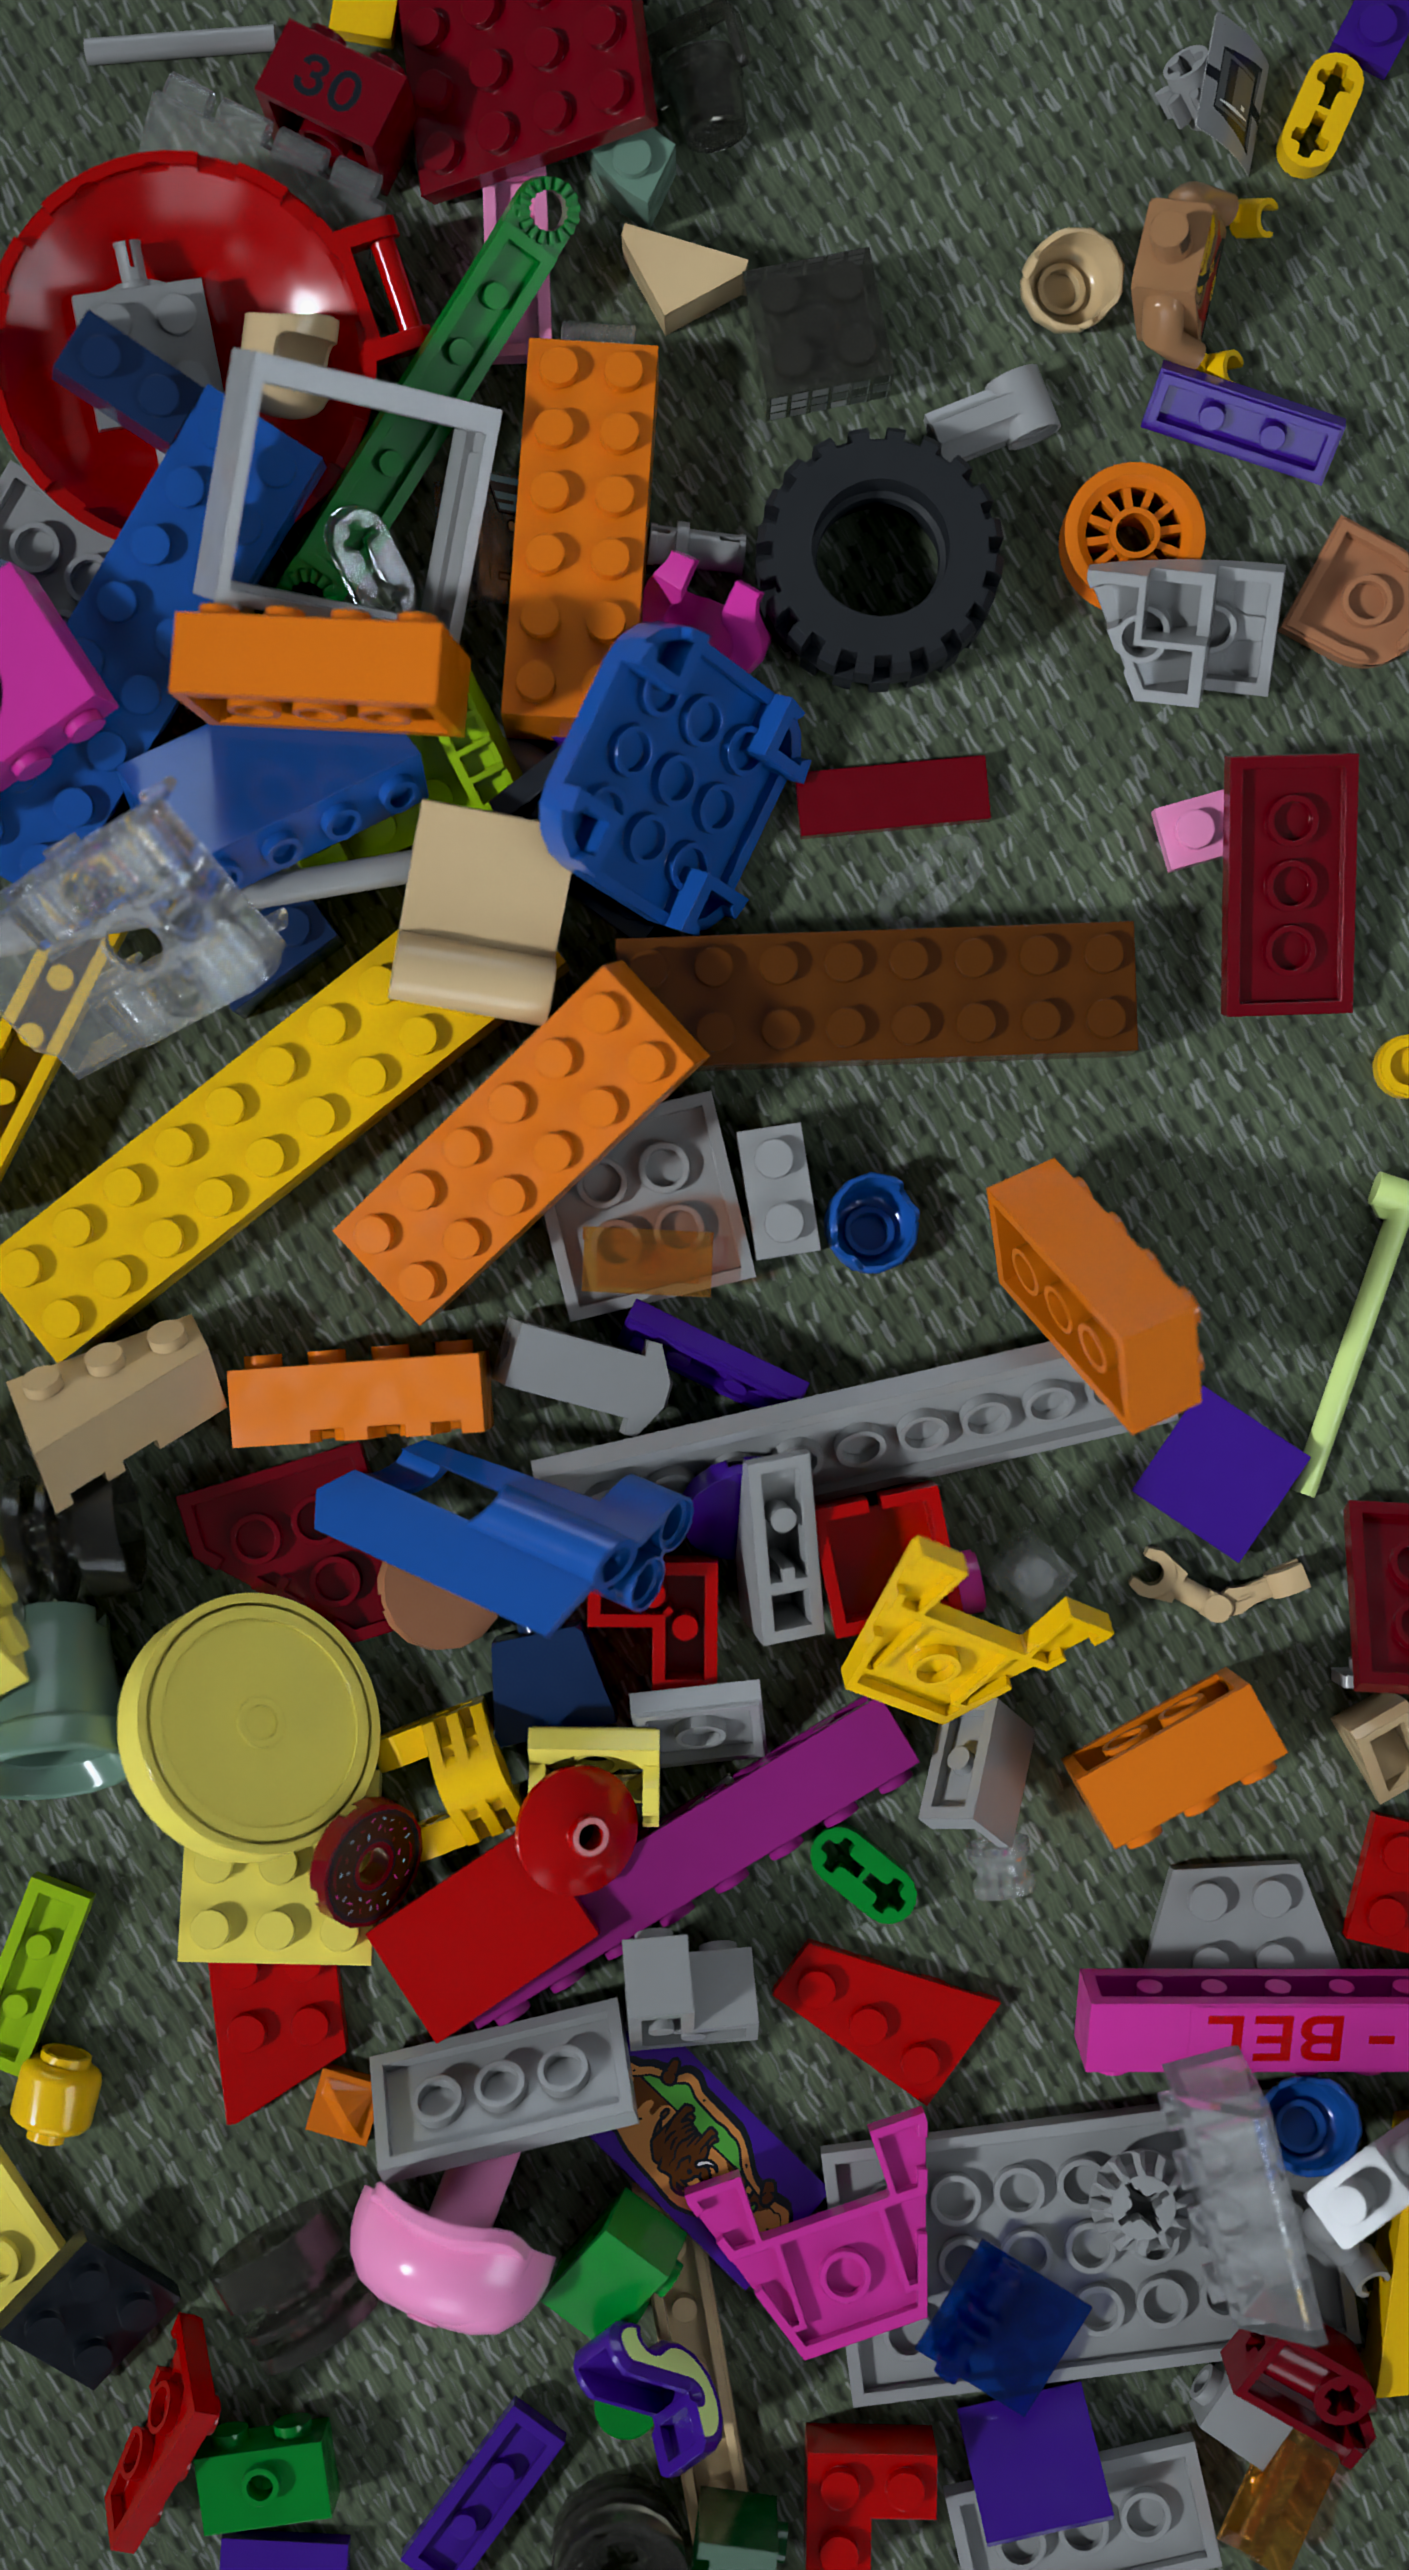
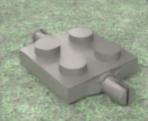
(158, 315)

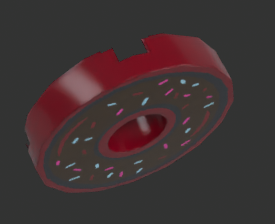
(368, 1895)

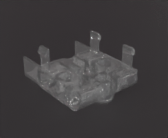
(56, 962)

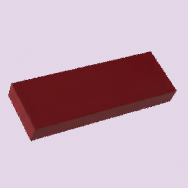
(893, 797)

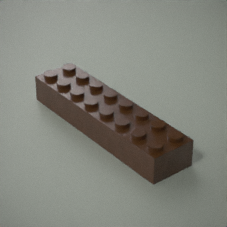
(898, 994)

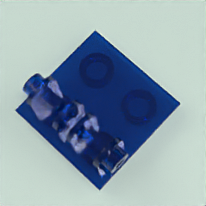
(1002, 2328)

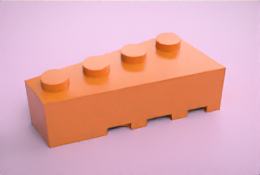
(360, 1397)

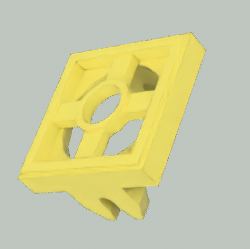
(619, 1745)

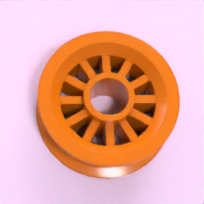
(1124, 481)

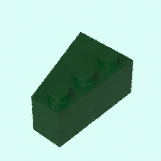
(738, 2531)

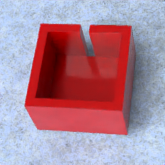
(865, 1544)

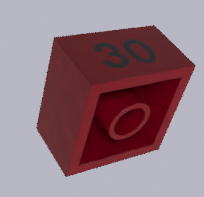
(339, 98)

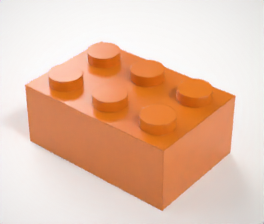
(1175, 1758)

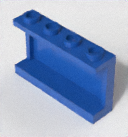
(278, 793)

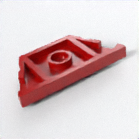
(274, 2028)

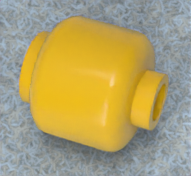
(56, 2094)

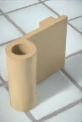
(479, 915)

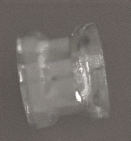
(1001, 1871)

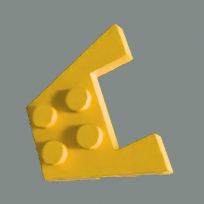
(945, 1660)

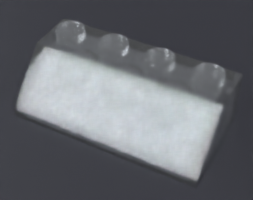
(1240, 2196)

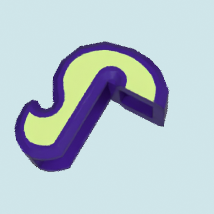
(659, 2383)

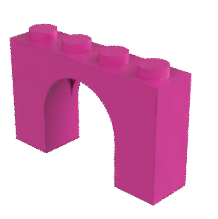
(46, 681)

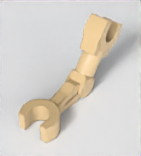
(1218, 1606)

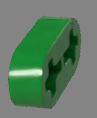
(853, 1884)

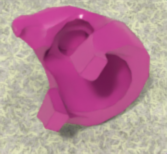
(733, 627)

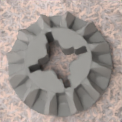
(1110, 2200)

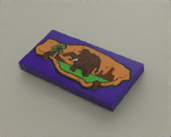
(698, 2131)

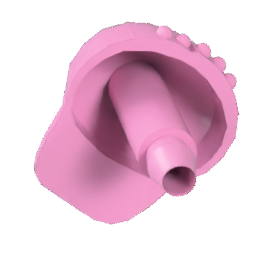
(449, 2261)

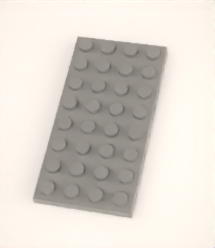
(1029, 2195)

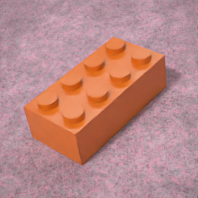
(320, 671)
(1097, 1295)

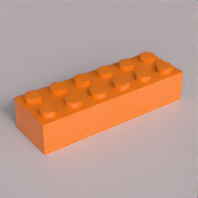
(577, 524)
(521, 1141)

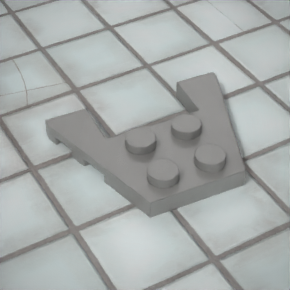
(1238, 1919)

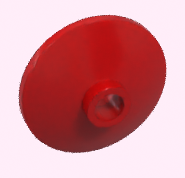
(551, 1827)

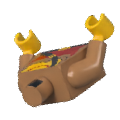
(1180, 268)

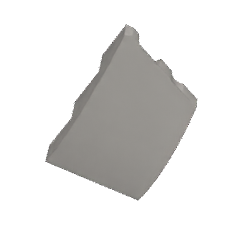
(1191, 625)

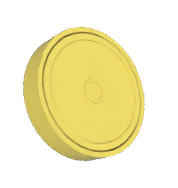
(248, 1727)

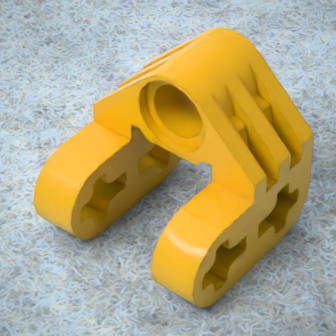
(466, 1771)

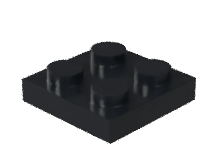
(88, 2308)

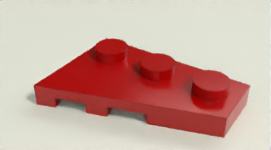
(888, 2017)

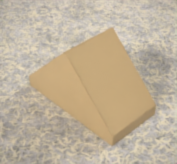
(680, 276)
(1378, 1742)

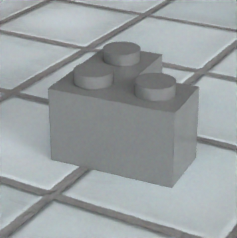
(687, 1995)

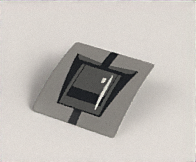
(1233, 90)

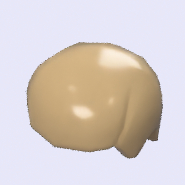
(1072, 280)

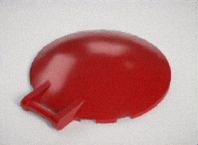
(194, 220)

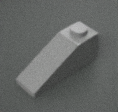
(779, 1549)

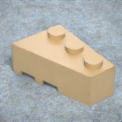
(114, 1402)

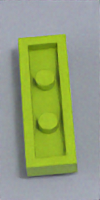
(37, 1962)

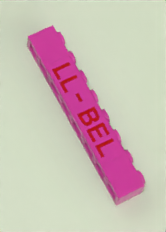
(1276, 2016)

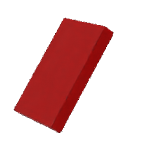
(478, 1939)

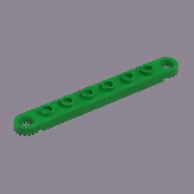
(447, 364)

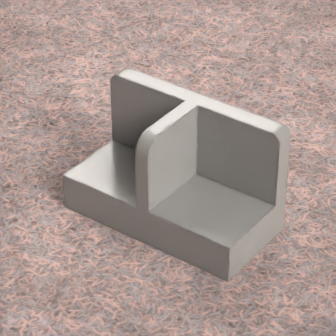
(979, 1773)

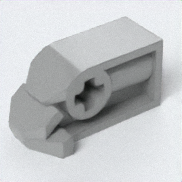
(585, 1372)

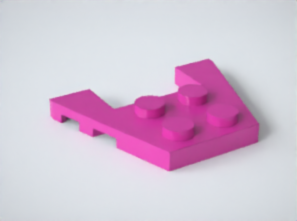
(843, 2268)

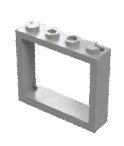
(461, 501)

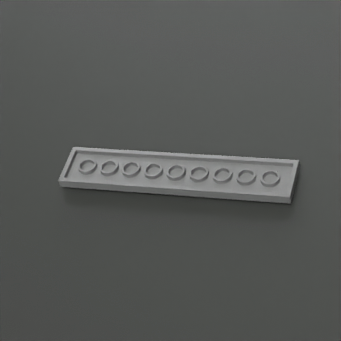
(871, 1431)

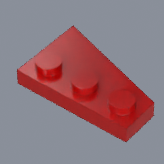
(162, 2452)

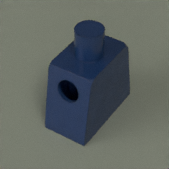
(548, 1682)

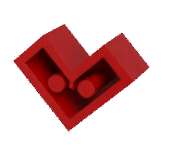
(680, 1619)
(863, 2476)

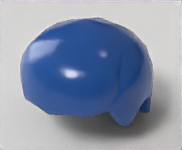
(871, 1223)
(1314, 2125)

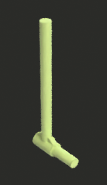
(1390, 1203)

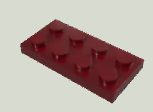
(1289, 884)

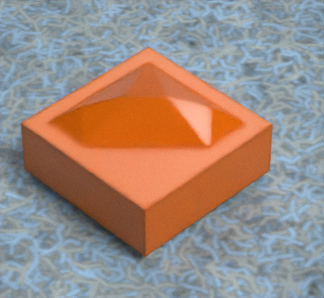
(342, 2105)

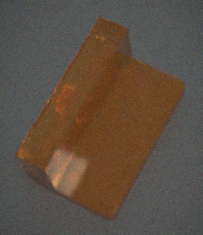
(647, 1261)
(1279, 2503)

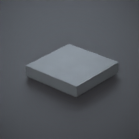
(704, 1722)

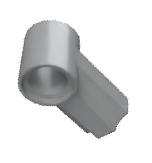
(1008, 413)

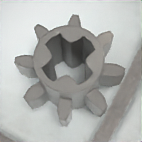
(1185, 81)

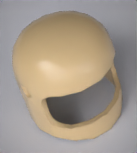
(294, 337)

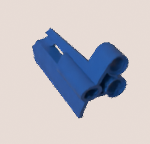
(527, 1551)

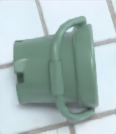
(62, 1721)

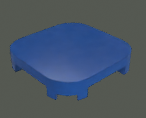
(670, 777)

